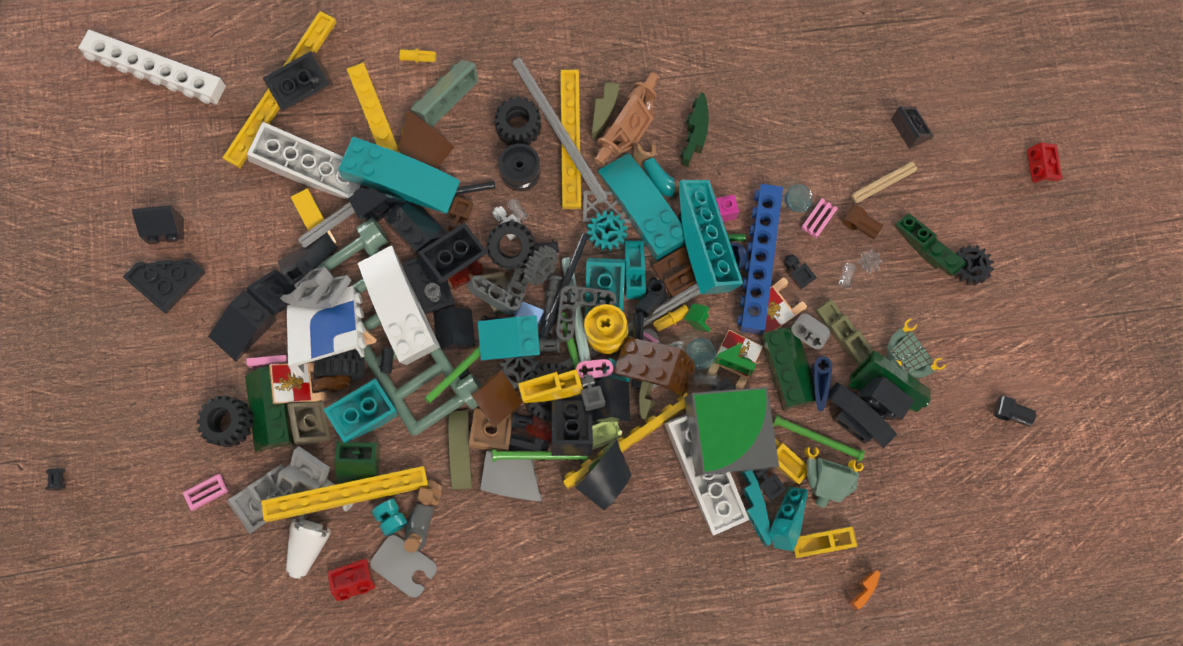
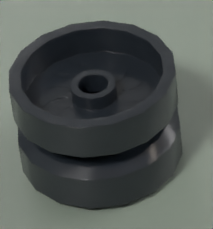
(519, 167)

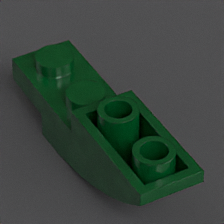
(697, 129)
(927, 246)

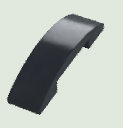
(862, 414)

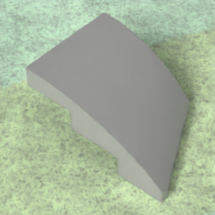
(317, 290)
(302, 475)
(510, 478)
(248, 502)

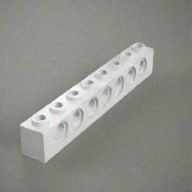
(95, 42)

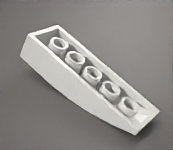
(299, 161)
(397, 306)
(714, 493)

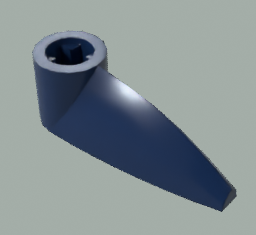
(821, 381)

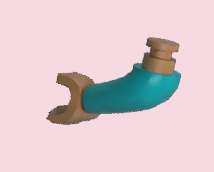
(664, 183)

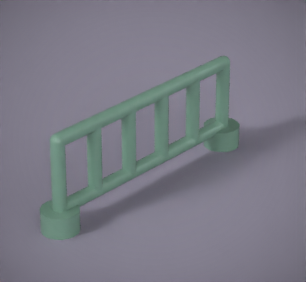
(372, 239)

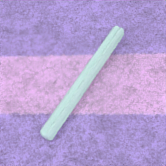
(579, 329)

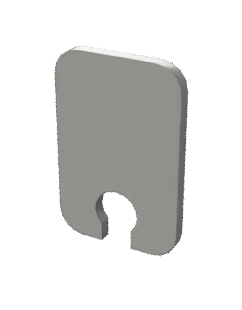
(399, 565)

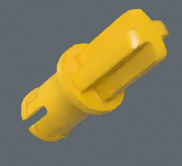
(417, 55)
(671, 318)

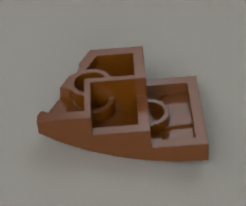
(423, 142)

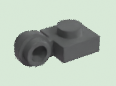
(591, 395)

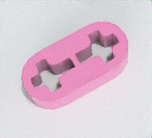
(595, 364)

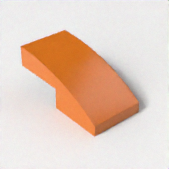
(868, 585)

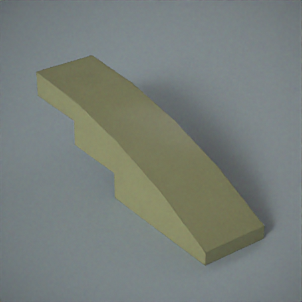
(844, 332)

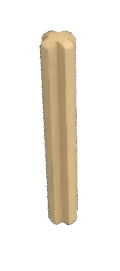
(884, 182)

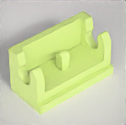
(605, 433)

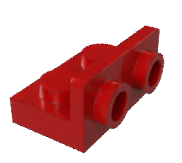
(1044, 162)
(350, 580)

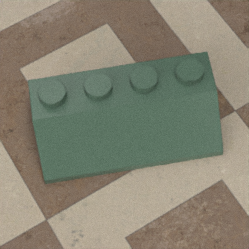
(446, 92)

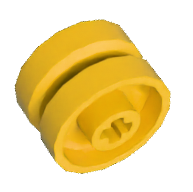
(606, 329)

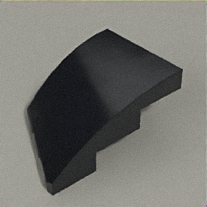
(605, 476)

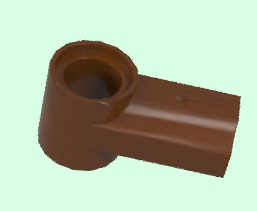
(859, 220)

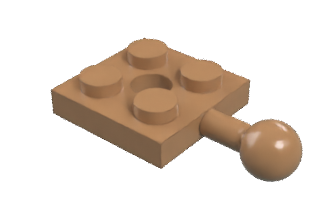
(482, 440)

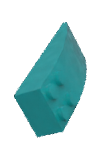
(398, 175)
(644, 206)
(707, 239)

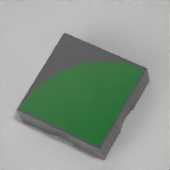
(731, 431)

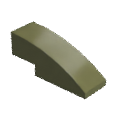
(604, 109)

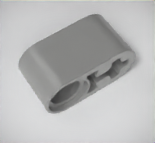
(812, 331)

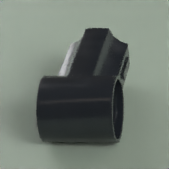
(654, 296)
(1008, 410)
(522, 443)

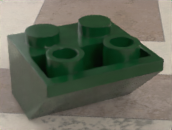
(356, 461)

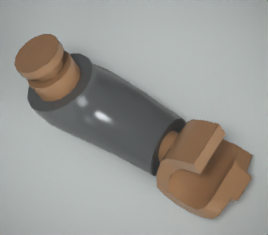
(420, 519)

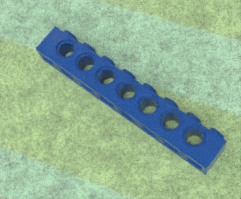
(773, 196)

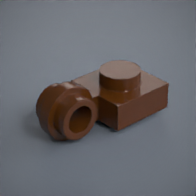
(460, 209)

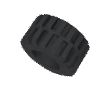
(518, 108)
(498, 256)
(345, 363)
(211, 417)

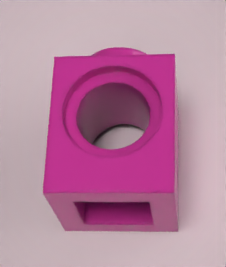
(728, 207)

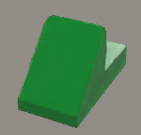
(730, 359)

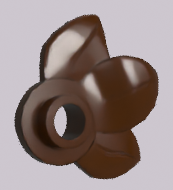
(333, 383)

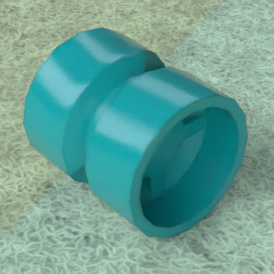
(394, 522)

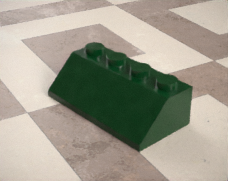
(788, 368)
(271, 421)

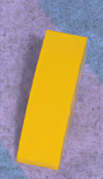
(309, 210)
(551, 387)
(790, 463)
(825, 542)

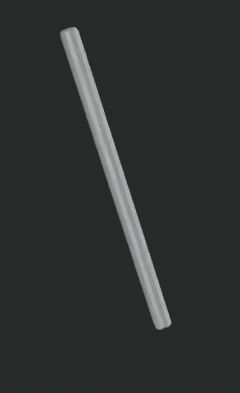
(560, 131)
(661, 310)

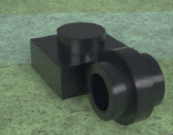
(802, 275)
(771, 485)

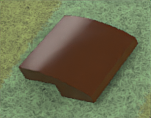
(675, 272)
(497, 398)

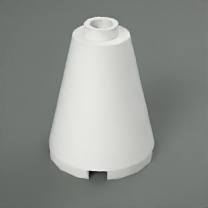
(304, 545)

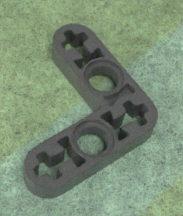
(504, 296)
(578, 300)

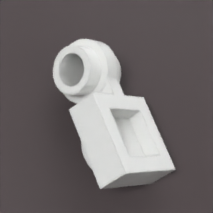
(499, 214)

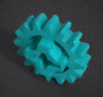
(600, 229)

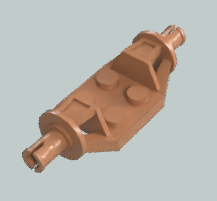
(631, 121)

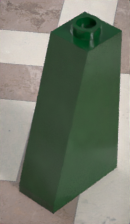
(878, 366)

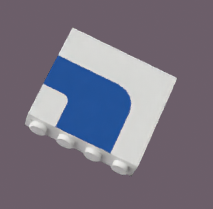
(324, 331)

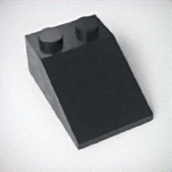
(298, 80)
(241, 325)
(571, 427)

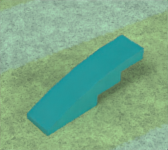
(757, 513)

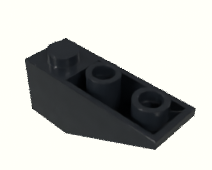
(303, 260)

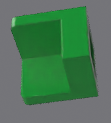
(697, 316)

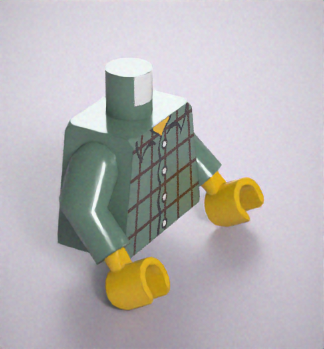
(909, 354)
(831, 479)

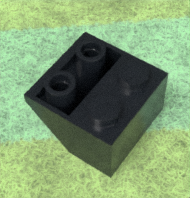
(886, 399)

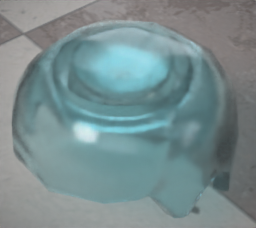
(798, 198)
(702, 353)

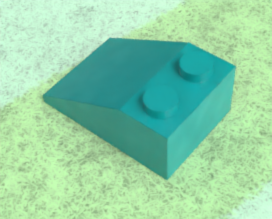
(605, 275)
(508, 338)
(361, 411)

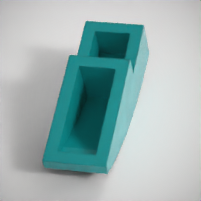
(635, 269)

